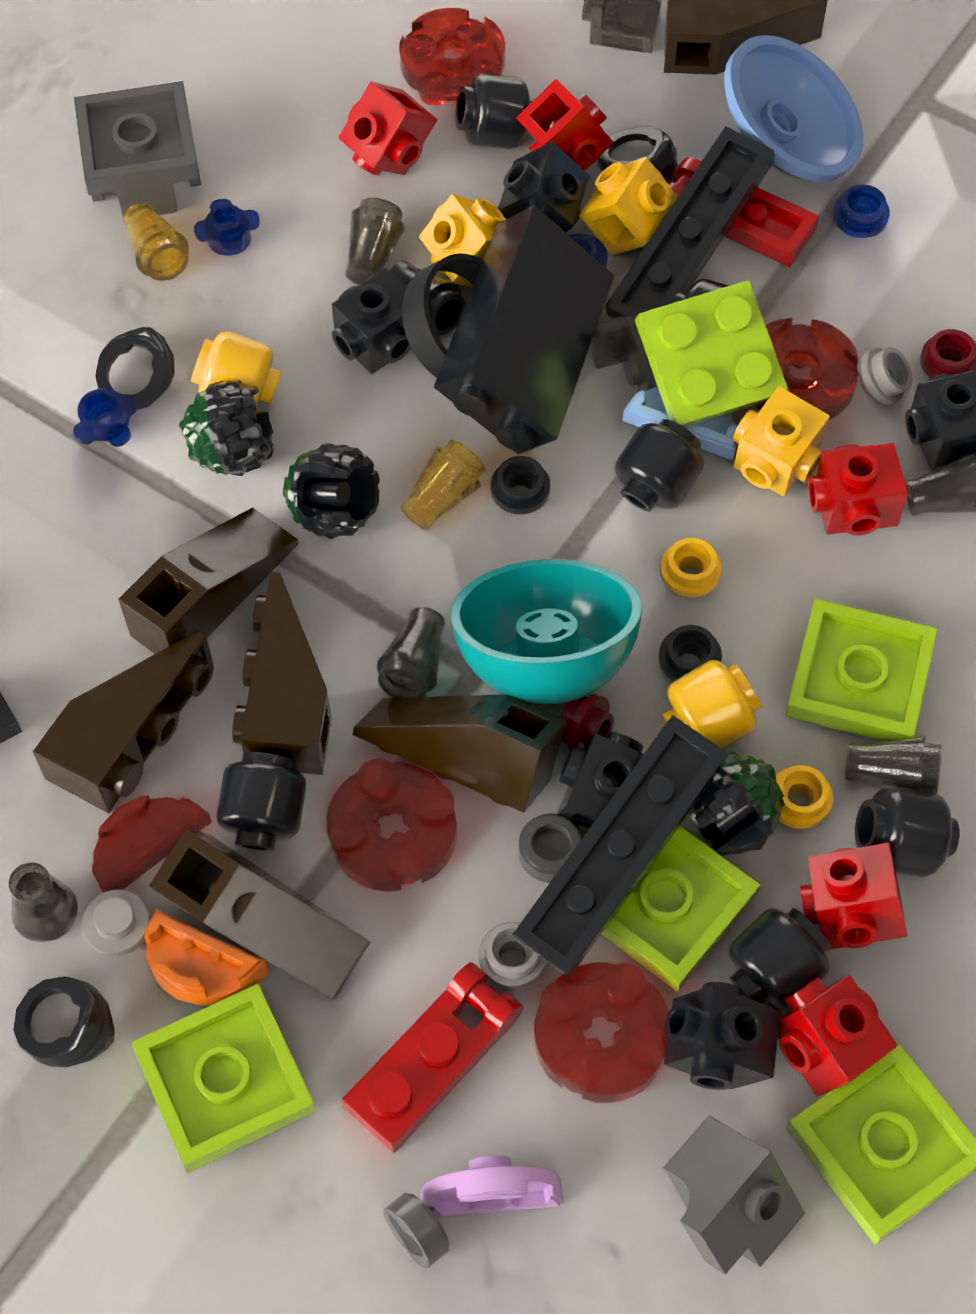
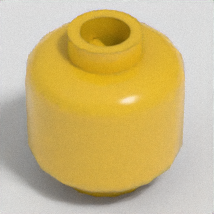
(234, 359)
(714, 702)

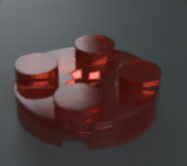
(443, 30)
(826, 353)
(385, 790)
(581, 1063)

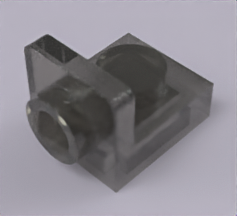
(623, 23)
(618, 343)

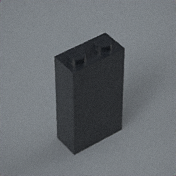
(525, 331)

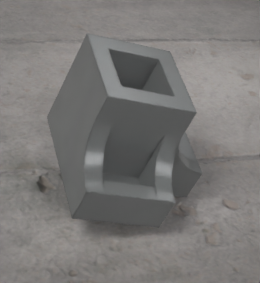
(732, 1196)

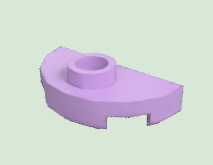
(492, 1187)

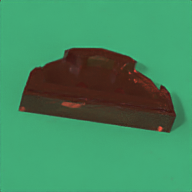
(141, 837)

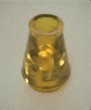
(156, 244)
(444, 482)

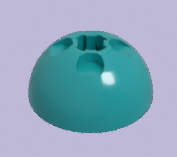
(547, 628)

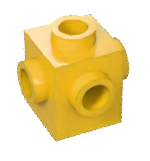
(627, 205)
(461, 227)
(780, 442)

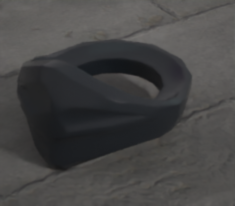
(662, 157)
(162, 363)
(88, 1039)

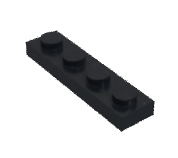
(693, 225)
(621, 846)

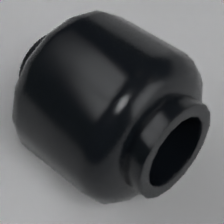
(489, 110)
(659, 465)
(261, 800)
(913, 824)
(778, 956)

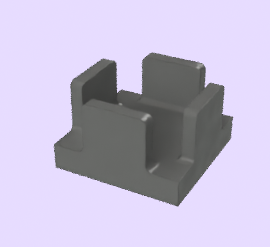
(137, 145)

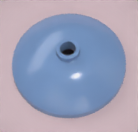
(794, 107)

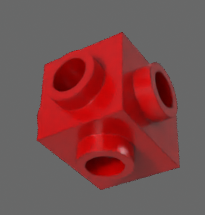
(568, 123)
(386, 130)
(858, 489)
(855, 896)
(832, 1033)

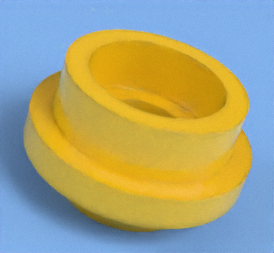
(695, 554)
(814, 786)

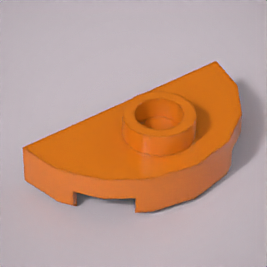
(196, 964)

